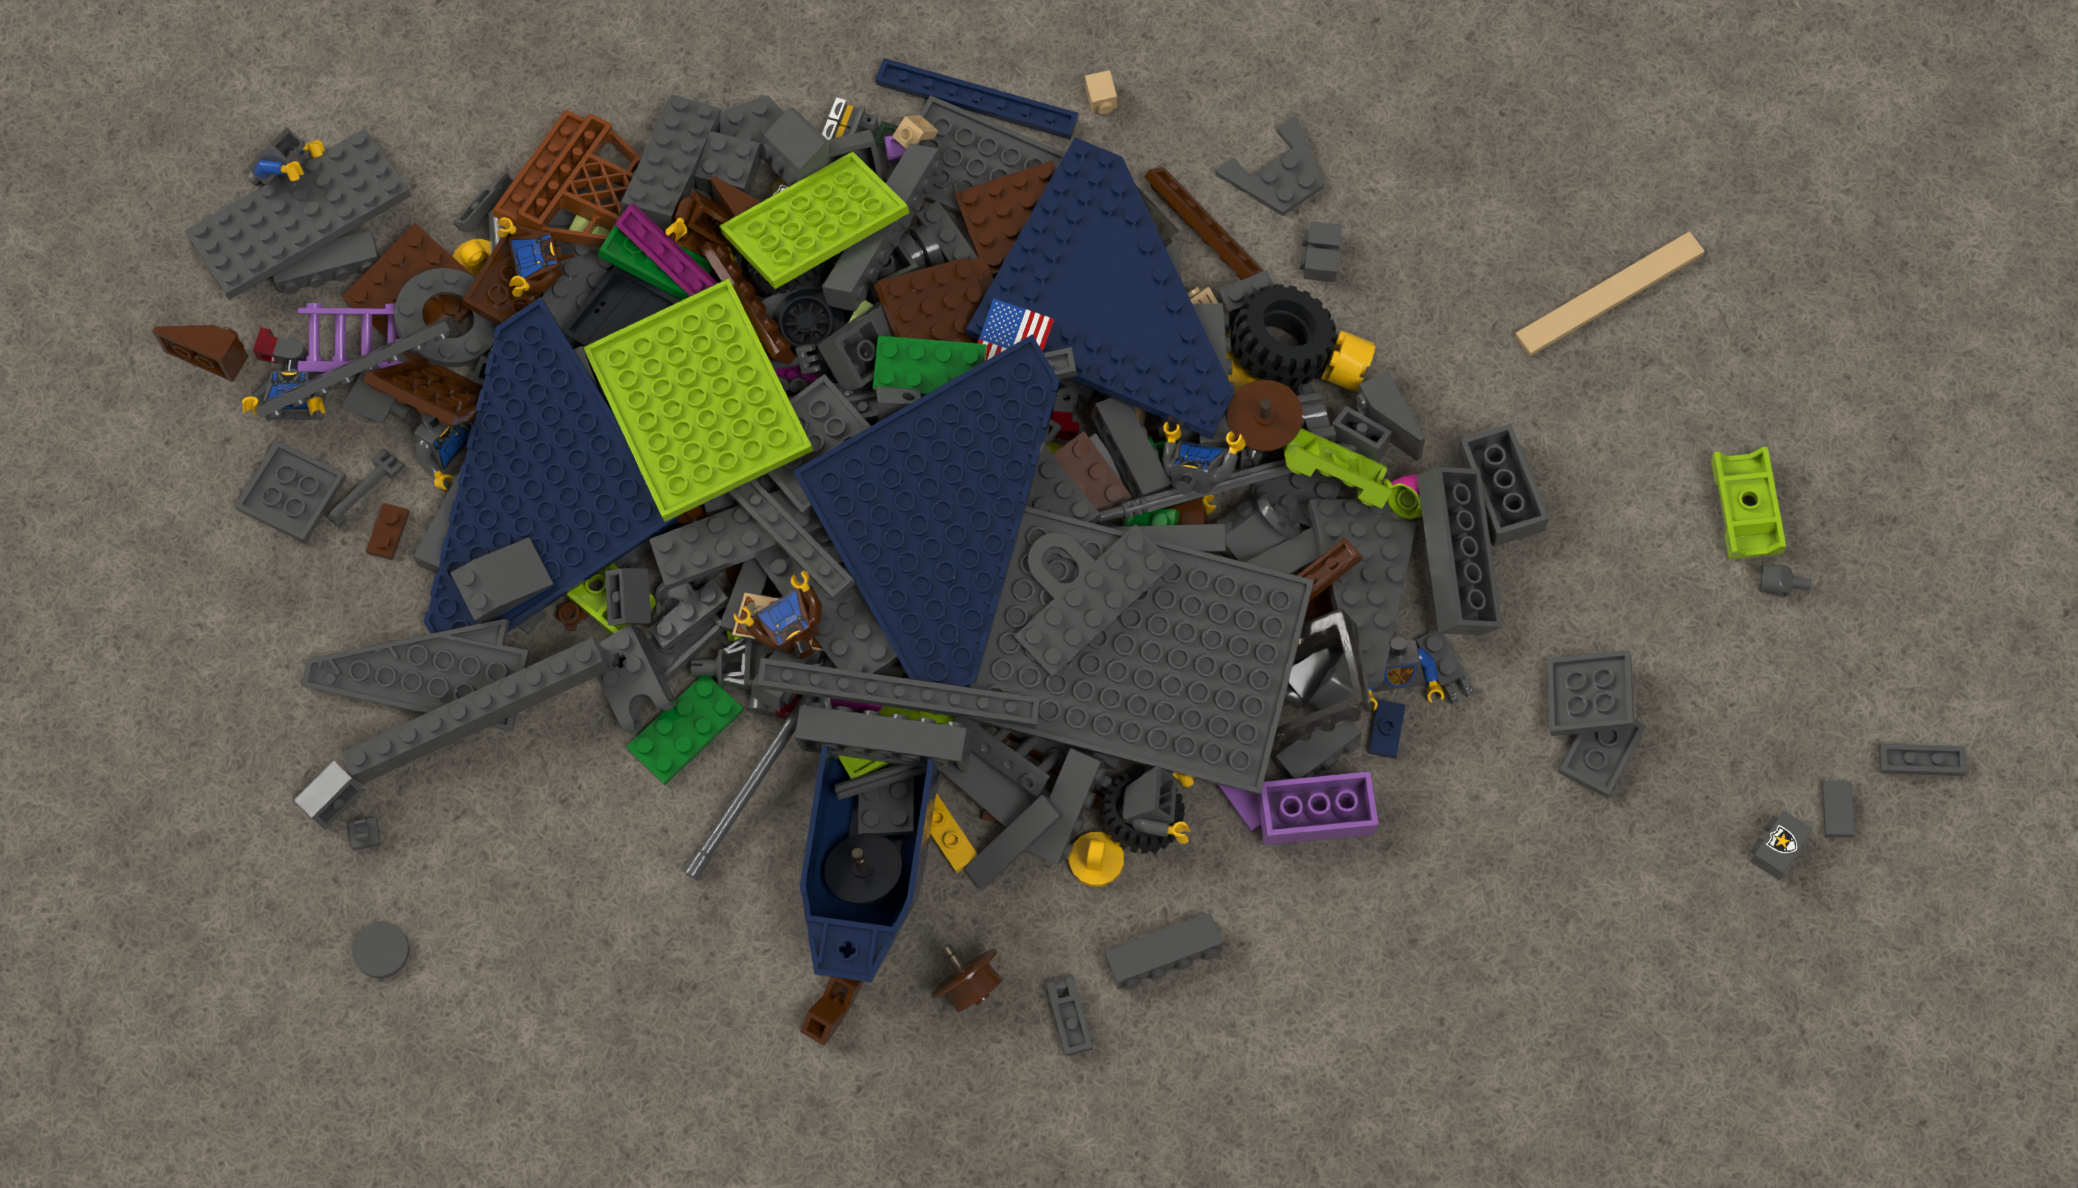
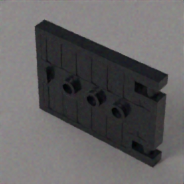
(625, 303)

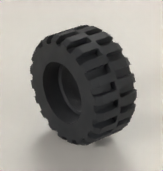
(1295, 313)

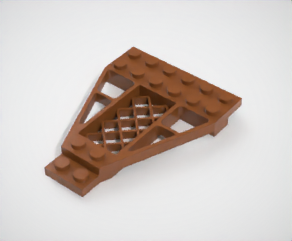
(555, 172)

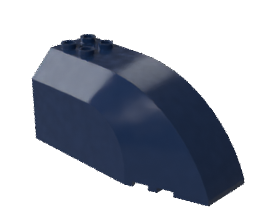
(843, 936)

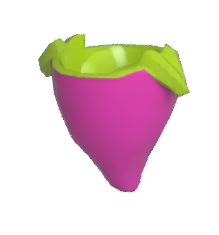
(1407, 490)

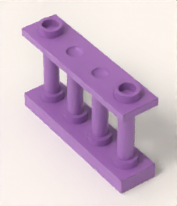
(314, 361)

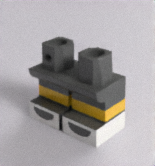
(848, 120)

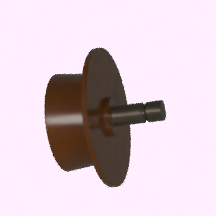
(1265, 415)
(970, 982)

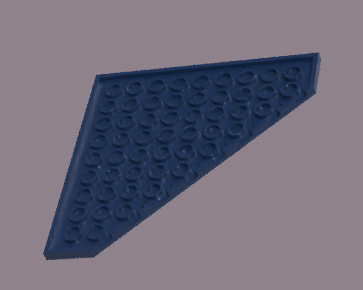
(1112, 293)
(542, 468)
(935, 507)

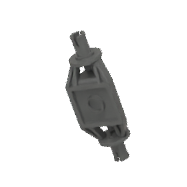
(735, 674)

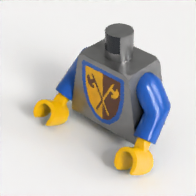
(278, 154)
(1407, 668)

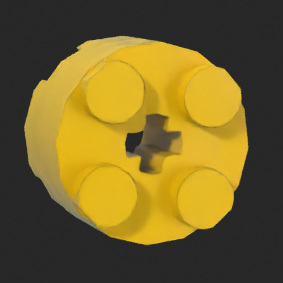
(1348, 361)

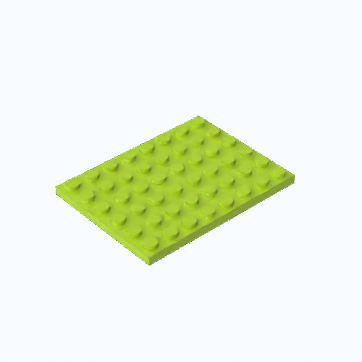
(697, 400)

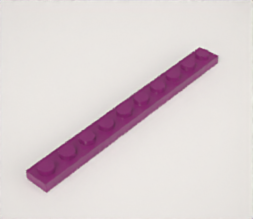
(680, 266)

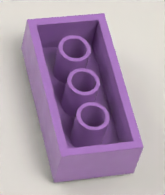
(1317, 808)

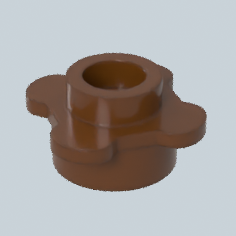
(564, 612)

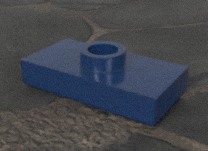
(1387, 729)

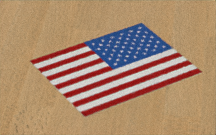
(1011, 324)

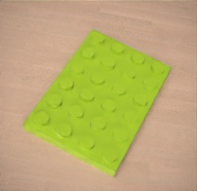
(814, 219)

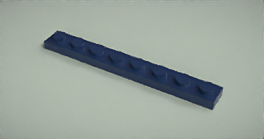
(977, 98)

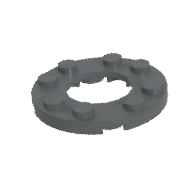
(409, 318)

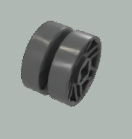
(922, 247)

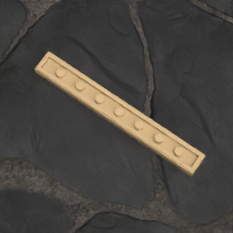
(1609, 293)

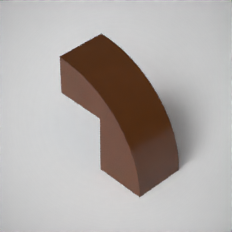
(829, 1011)

